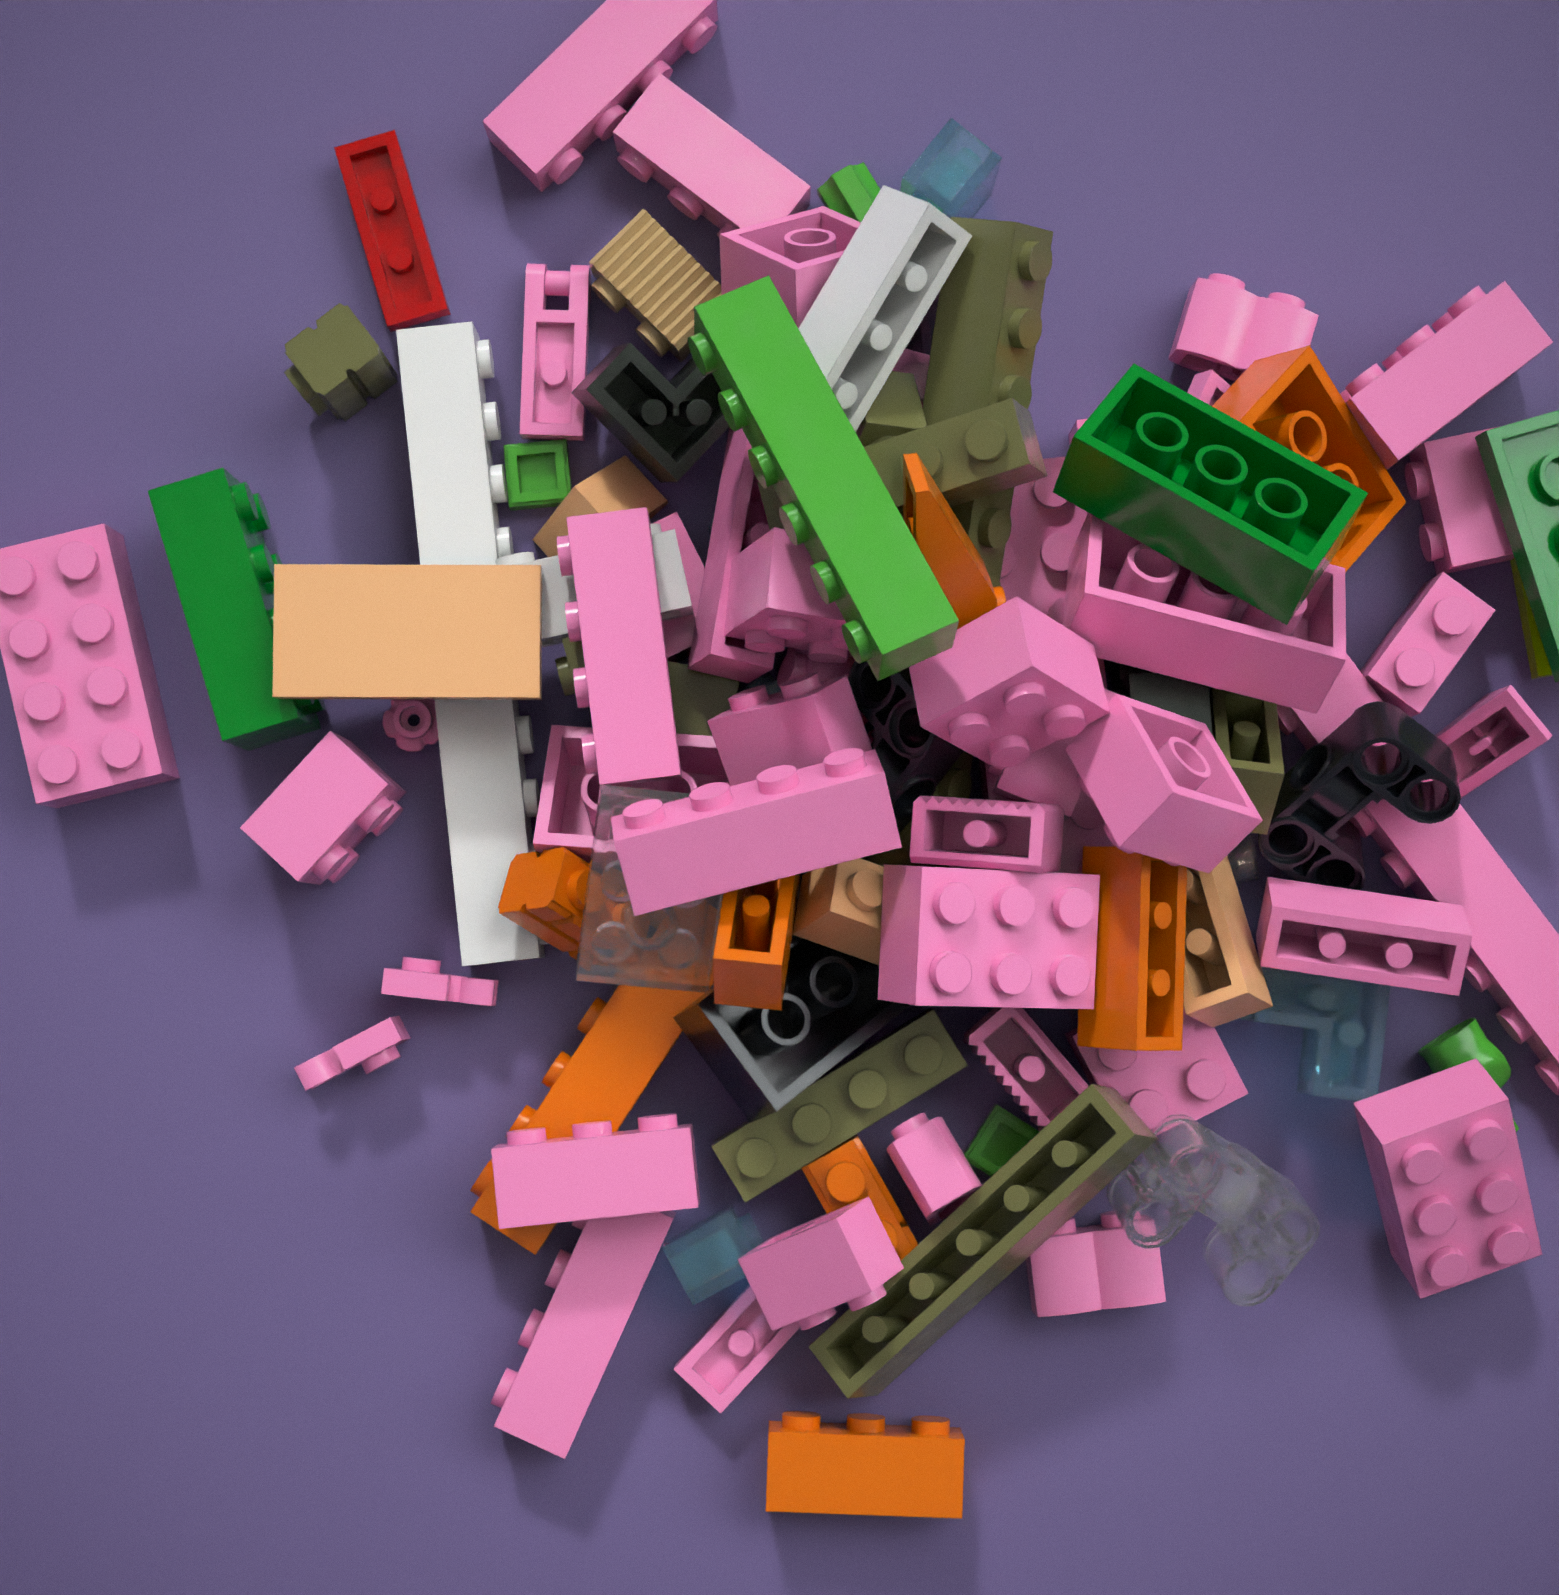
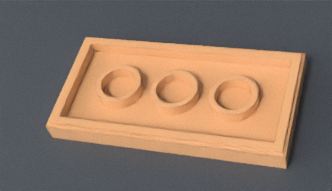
(407, 632)

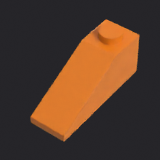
(946, 545)

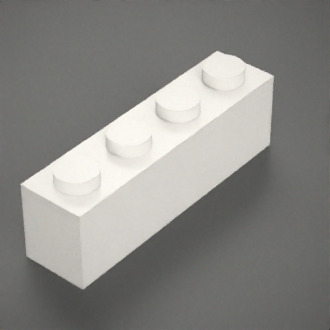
(880, 295)

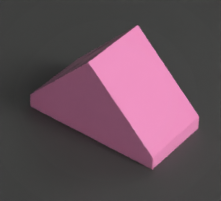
(1492, 736)

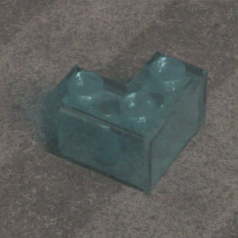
(1341, 1030)

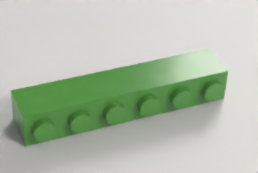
(823, 480)

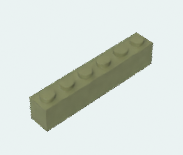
(984, 1241)

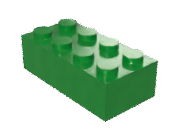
(1209, 492)
(227, 596)

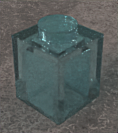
(709, 1251)

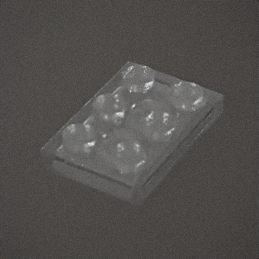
(653, 949)

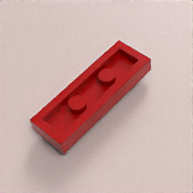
(392, 231)

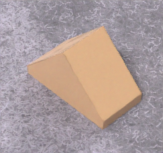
(610, 489)

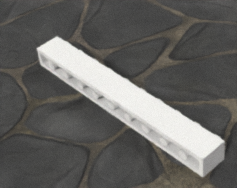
(459, 525)

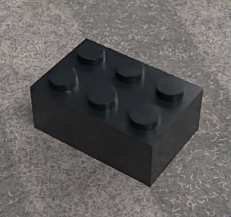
(776, 1054)

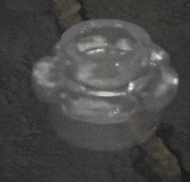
(1244, 861)

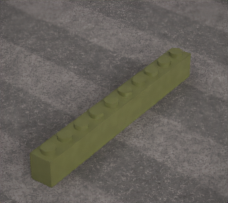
(978, 358)

